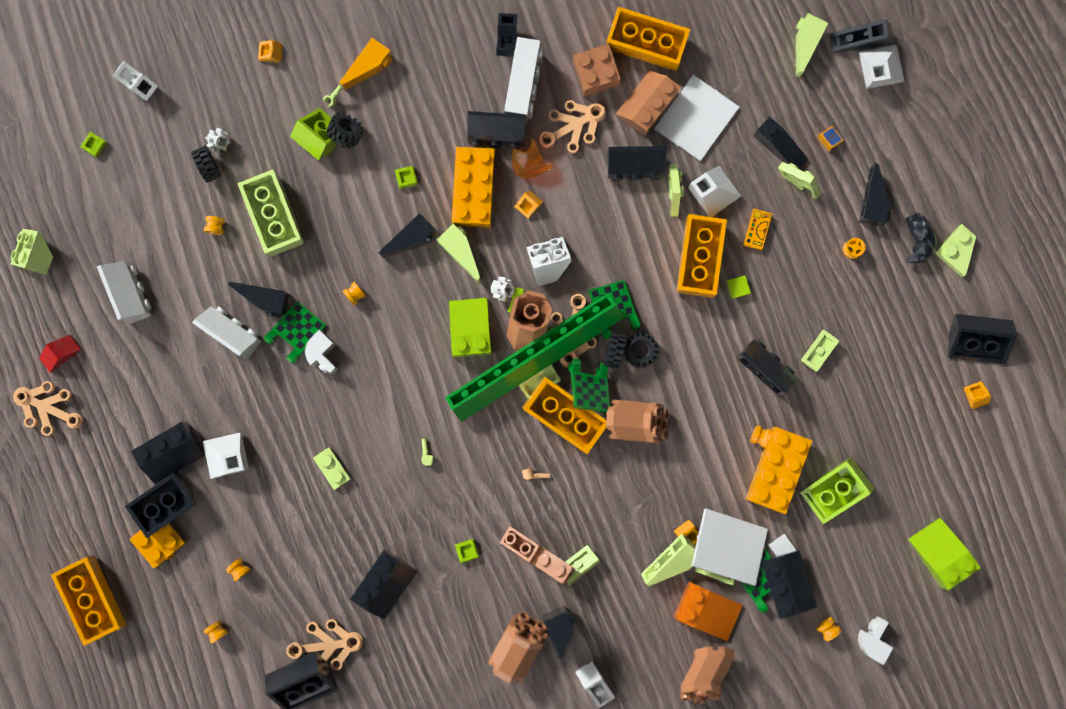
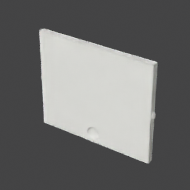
(696, 118)
(729, 547)

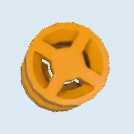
(214, 225)
(857, 246)
(354, 293)
(761, 436)
(238, 569)
(829, 629)
(215, 631)

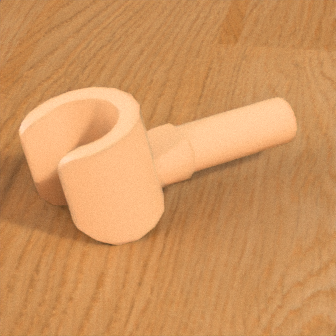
(528, 474)

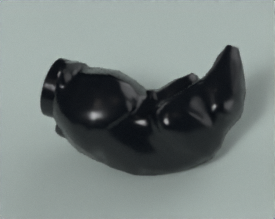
(924, 236)

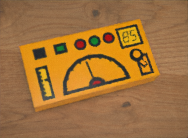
(757, 229)

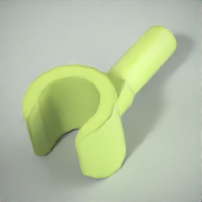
(333, 96)
(426, 459)

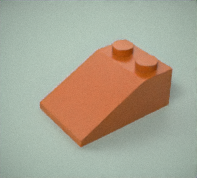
(707, 611)

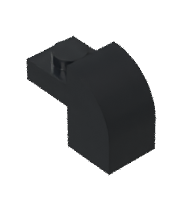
(507, 34)

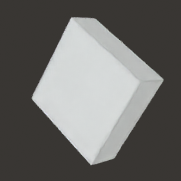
(781, 546)

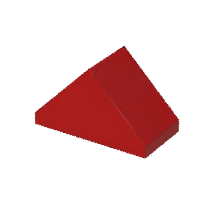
(59, 352)

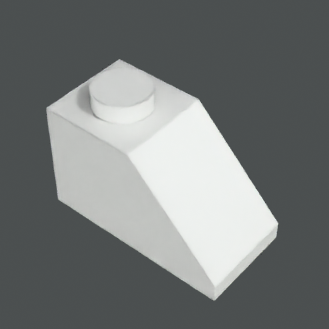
(595, 684)

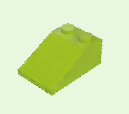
(469, 328)
(837, 490)
(943, 554)

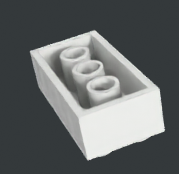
(523, 77)

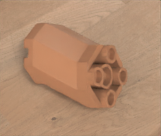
(528, 319)
(637, 421)
(518, 648)
(706, 674)

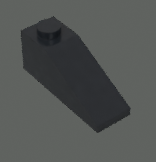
(862, 37)
(780, 143)
(875, 202)
(413, 235)
(268, 300)

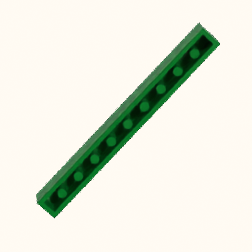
(534, 357)

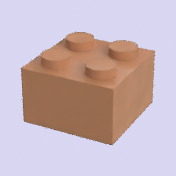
(596, 70)

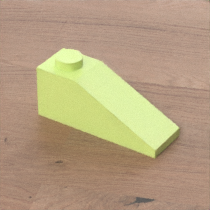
(807, 39)
(457, 245)
(671, 562)

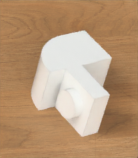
(135, 81)
(316, 350)
(870, 641)

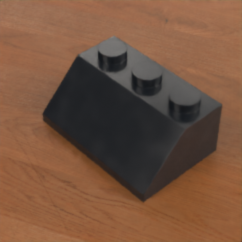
(496, 129)
(636, 162)
(981, 338)
(767, 367)
(168, 452)
(161, 504)
(383, 584)
(789, 584)
(560, 628)
(300, 682)

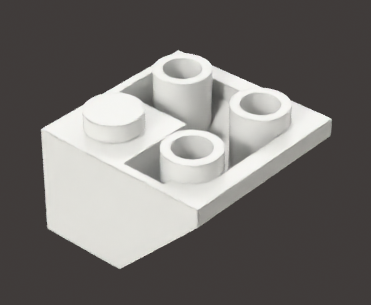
(881, 66)
(714, 191)
(549, 260)
(225, 455)

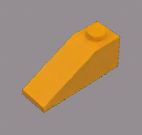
(368, 63)

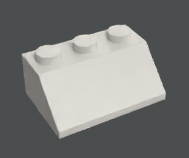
(125, 291)
(228, 331)

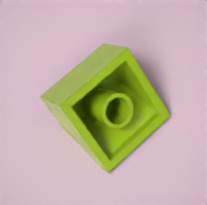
(312, 135)

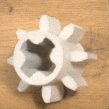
(217, 140)
(502, 288)

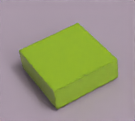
(93, 144)
(406, 177)
(738, 287)
(467, 550)

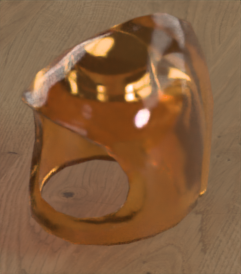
(529, 162)

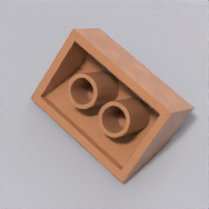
(648, 102)

